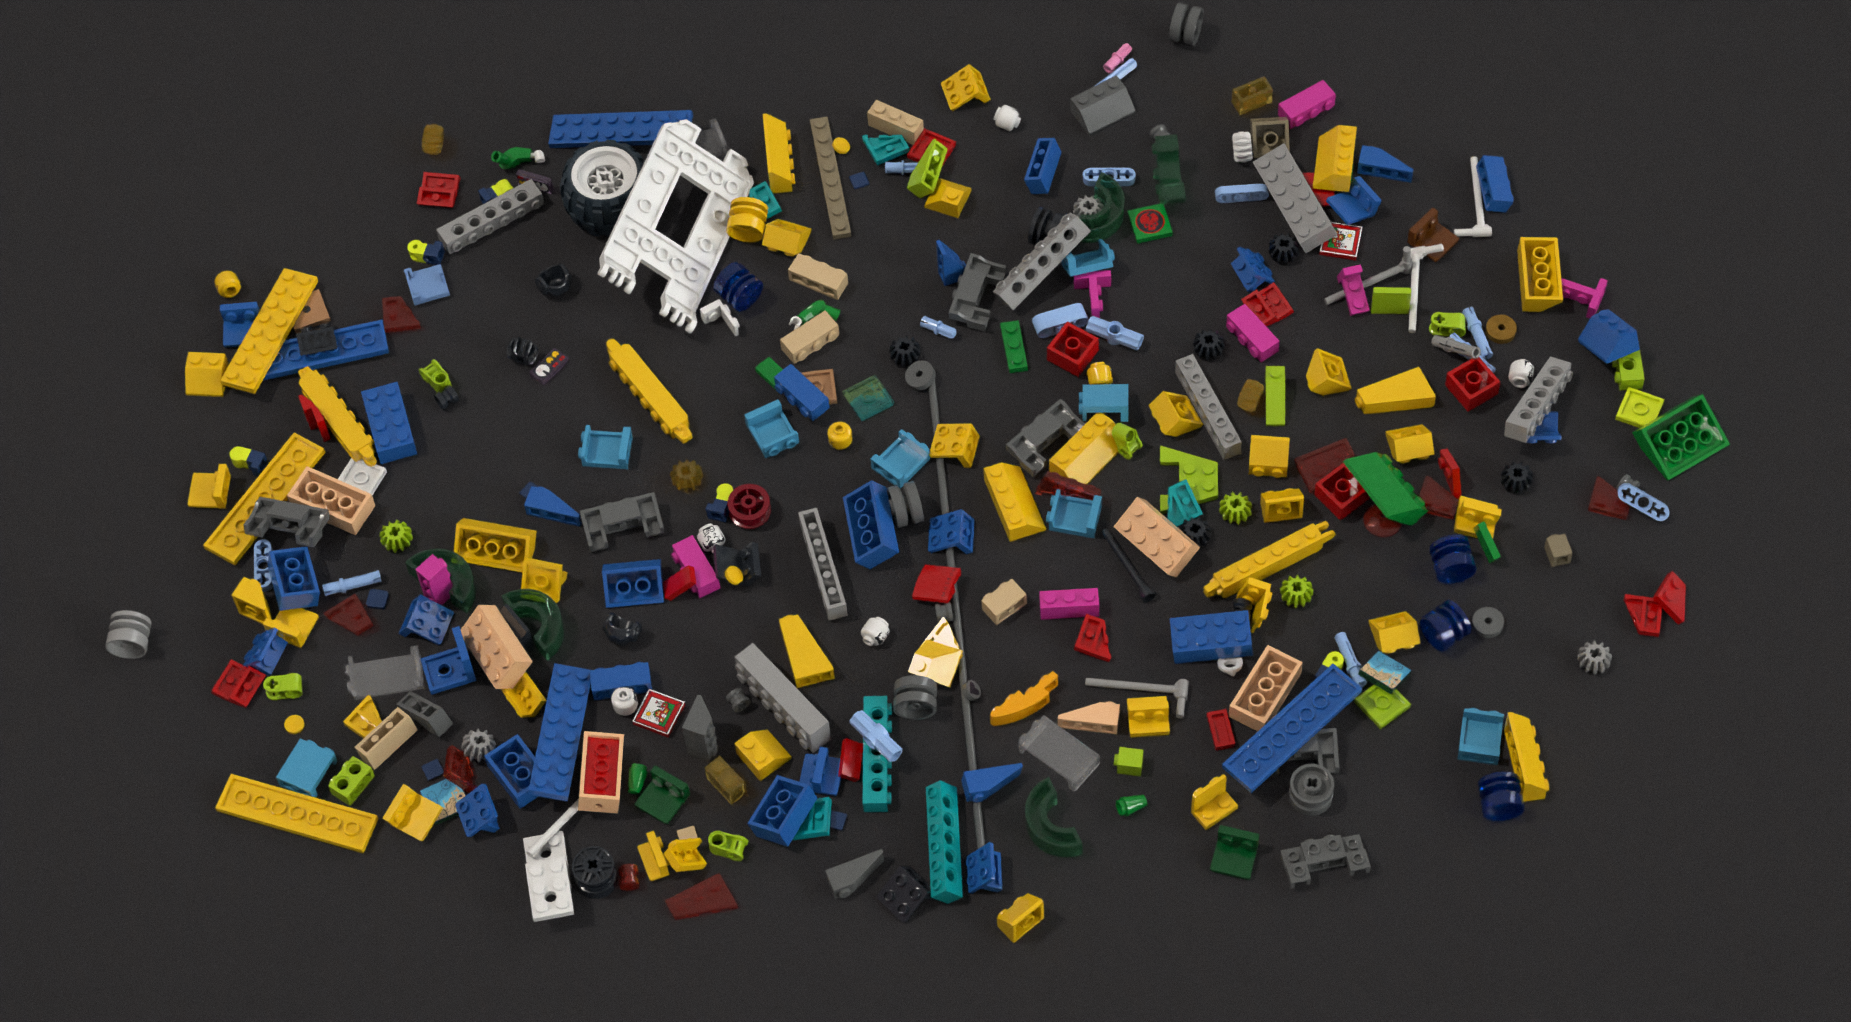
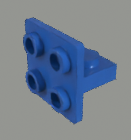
(1251, 269)
(265, 651)
(821, 772)
(477, 811)
(984, 869)

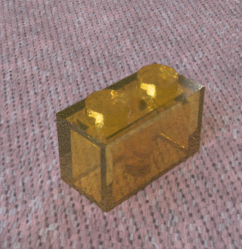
(1252, 95)
(725, 780)

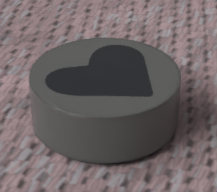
(971, 690)

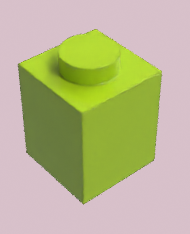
(1129, 761)

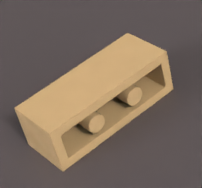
(894, 121)
(818, 276)
(809, 337)
(386, 738)

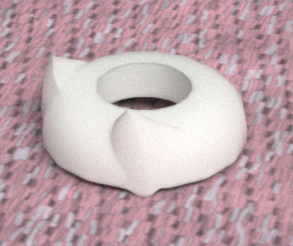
(1231, 671)

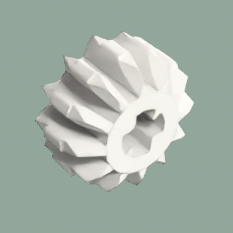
(1242, 147)

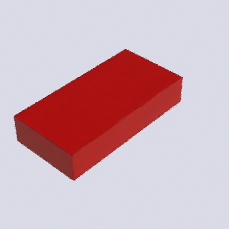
(679, 582)
(1220, 729)
(850, 760)

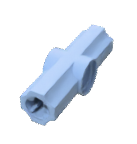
(1123, 335)
(876, 736)

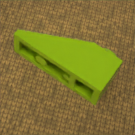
(926, 173)
(1275, 395)

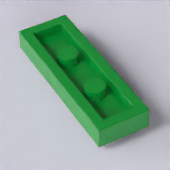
(1013, 346)

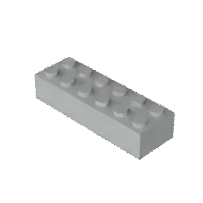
(1295, 198)
(782, 698)

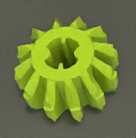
(1235, 508)
(396, 536)
(1303, 588)

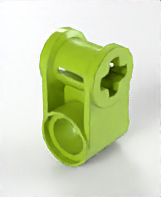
(1447, 324)
(435, 376)
(1126, 440)
(284, 686)
(731, 847)

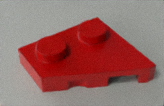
(1451, 472)
(1645, 614)
(1093, 638)

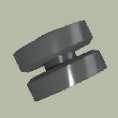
(1186, 24)
(901, 505)
(915, 697)
(1311, 789)

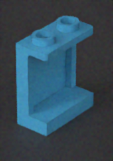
(1089, 261)
(1104, 399)
(771, 429)
(605, 448)
(901, 459)
(1074, 515)
(1480, 736)
(305, 767)

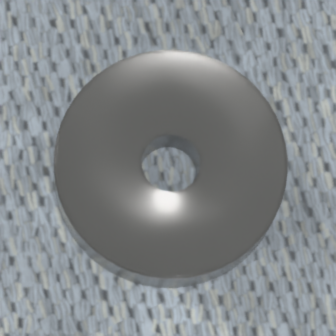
(916, 369)
(1487, 630)

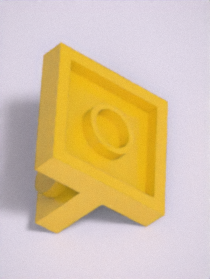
(1473, 512)
(543, 577)
(1148, 716)

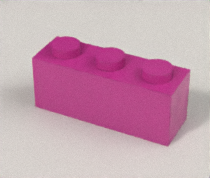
(1307, 104)
(1252, 333)
(689, 553)
(434, 579)
(1069, 603)

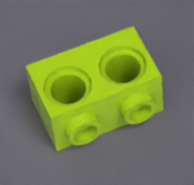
(355, 782)

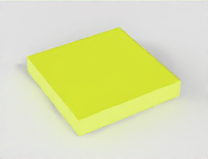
(1639, 408)

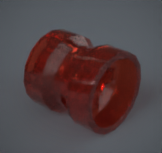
(628, 876)

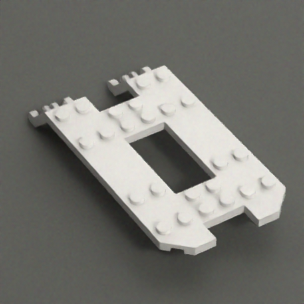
(635, 234)

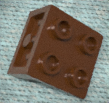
(1429, 233)

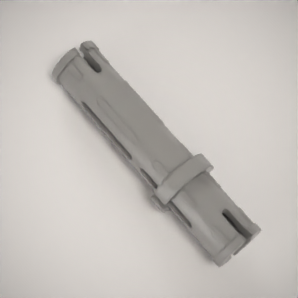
(1450, 345)

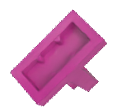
(1094, 281)
(1353, 289)
(1585, 294)

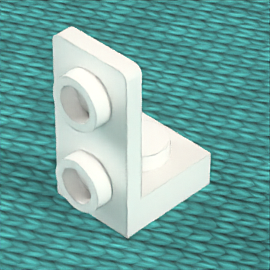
(715, 310)

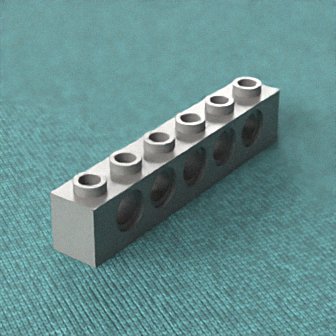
(490, 216)
(1051, 259)
(1538, 399)
(1208, 407)
(822, 564)

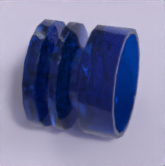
(738, 286)
(1452, 559)
(1445, 625)
(1501, 796)

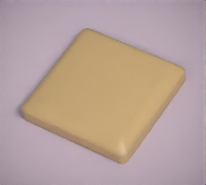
(686, 833)

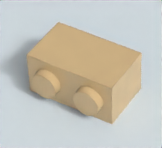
(1004, 601)

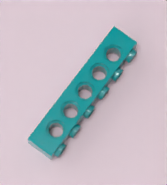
(876, 800)
(944, 842)

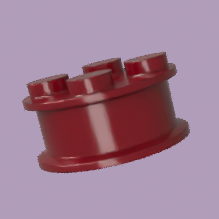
(749, 506)

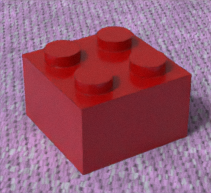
(1072, 349)
(1472, 383)
(1340, 492)

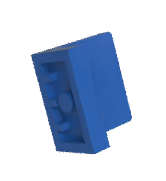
(1356, 204)
(237, 321)
(1547, 430)
(950, 531)
(426, 620)

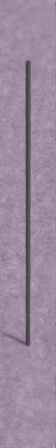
(957, 625)

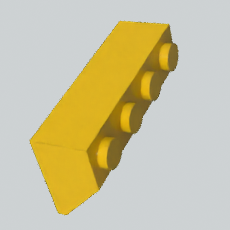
(778, 155)
(1335, 159)
(1539, 273)
(1086, 451)
(1013, 501)
(494, 544)
(1525, 757)

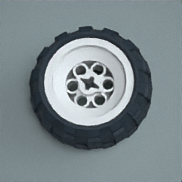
(604, 169)

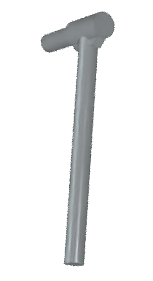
(1404, 266)
(1180, 689)

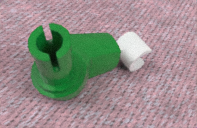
(515, 156)
(812, 311)

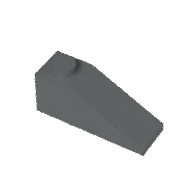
(425, 713)
(850, 875)

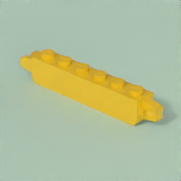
(649, 390)
(336, 416)
(1269, 560)

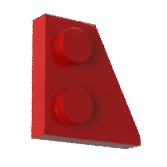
(1672, 597)

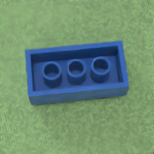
(389, 422)
(870, 524)
(1211, 637)

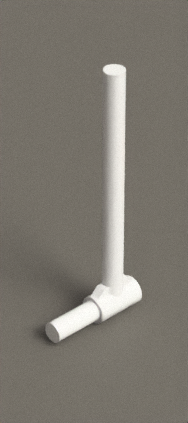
(1481, 228)
(1416, 254)
(552, 830)

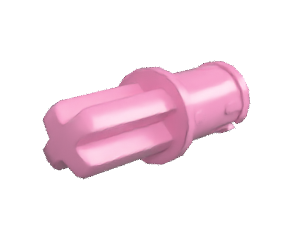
(1117, 58)

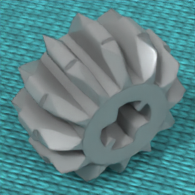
(1087, 206)
(1601, 660)
(477, 744)

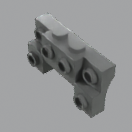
(970, 291)
(1041, 433)
(621, 516)
(287, 517)
(1320, 747)
(1324, 854)

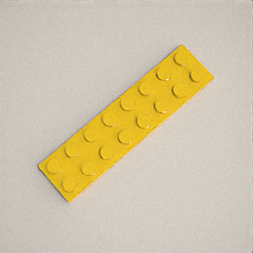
(269, 331)
(274, 483)
(297, 813)

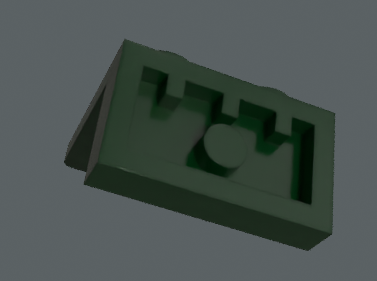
(663, 796)
(1235, 852)

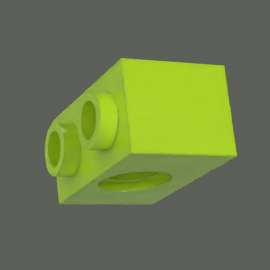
(1629, 378)

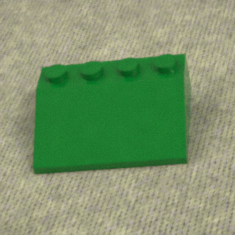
(1681, 437)
(1387, 487)

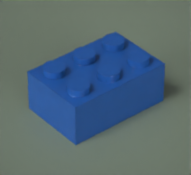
(293, 578)
(513, 768)
(782, 810)

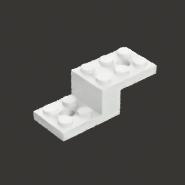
(549, 877)

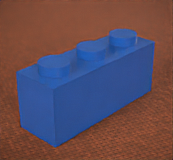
(1042, 165)
(1494, 183)
(801, 392)
(607, 680)

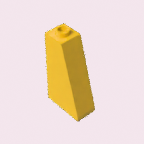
(1396, 393)
(804, 654)

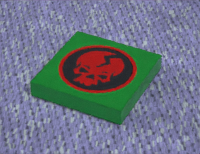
(1150, 223)

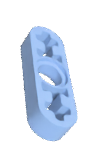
(1095, 172)
(1250, 192)
(1658, 504)
(258, 559)

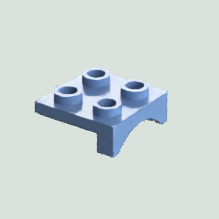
(427, 284)

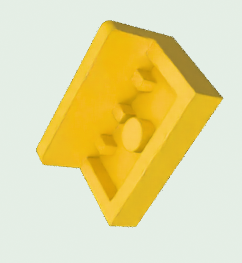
(525, 697)
(684, 855)
(653, 858)

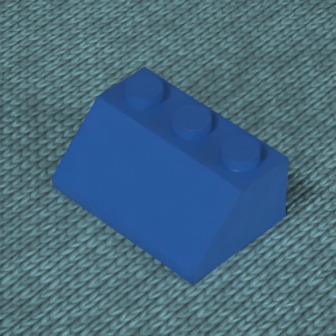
(1609, 337)
(633, 583)

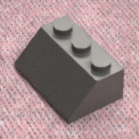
(1102, 105)
(699, 732)

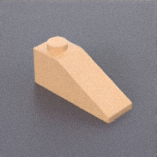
(1095, 718)

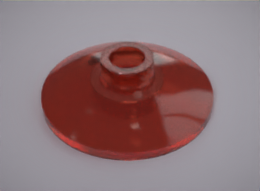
(1379, 526)

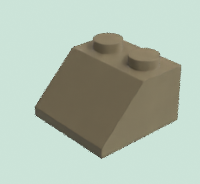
(1268, 134)

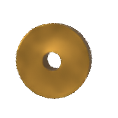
(1501, 336)

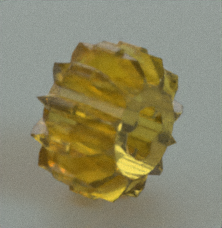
(433, 139)
(1250, 395)
(686, 475)

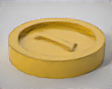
(841, 145)
(734, 575)
(294, 724)

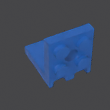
(456, 660)

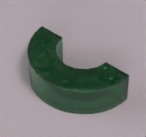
(1167, 171)
(1110, 218)
(463, 587)
(544, 609)
(1044, 834)

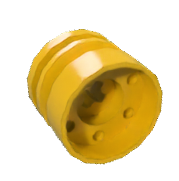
(747, 219)

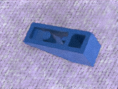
(1381, 164)
(948, 264)
(547, 505)
(985, 782)

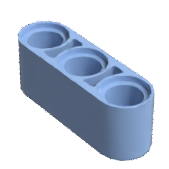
(1052, 321)

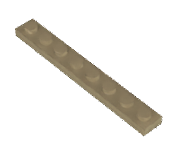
(830, 178)

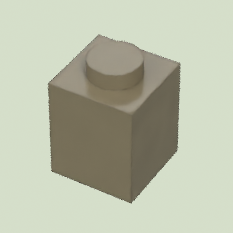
(1558, 550)

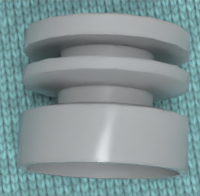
(128, 634)

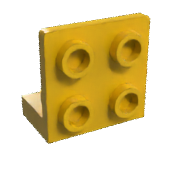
(964, 86)
(955, 442)
(210, 489)
(1259, 594)
(293, 625)
(1212, 802)
(412, 813)

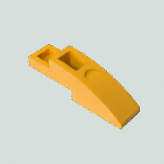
(1020, 706)

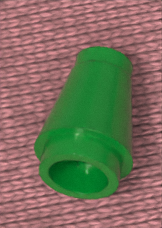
(637, 776)
(1130, 804)

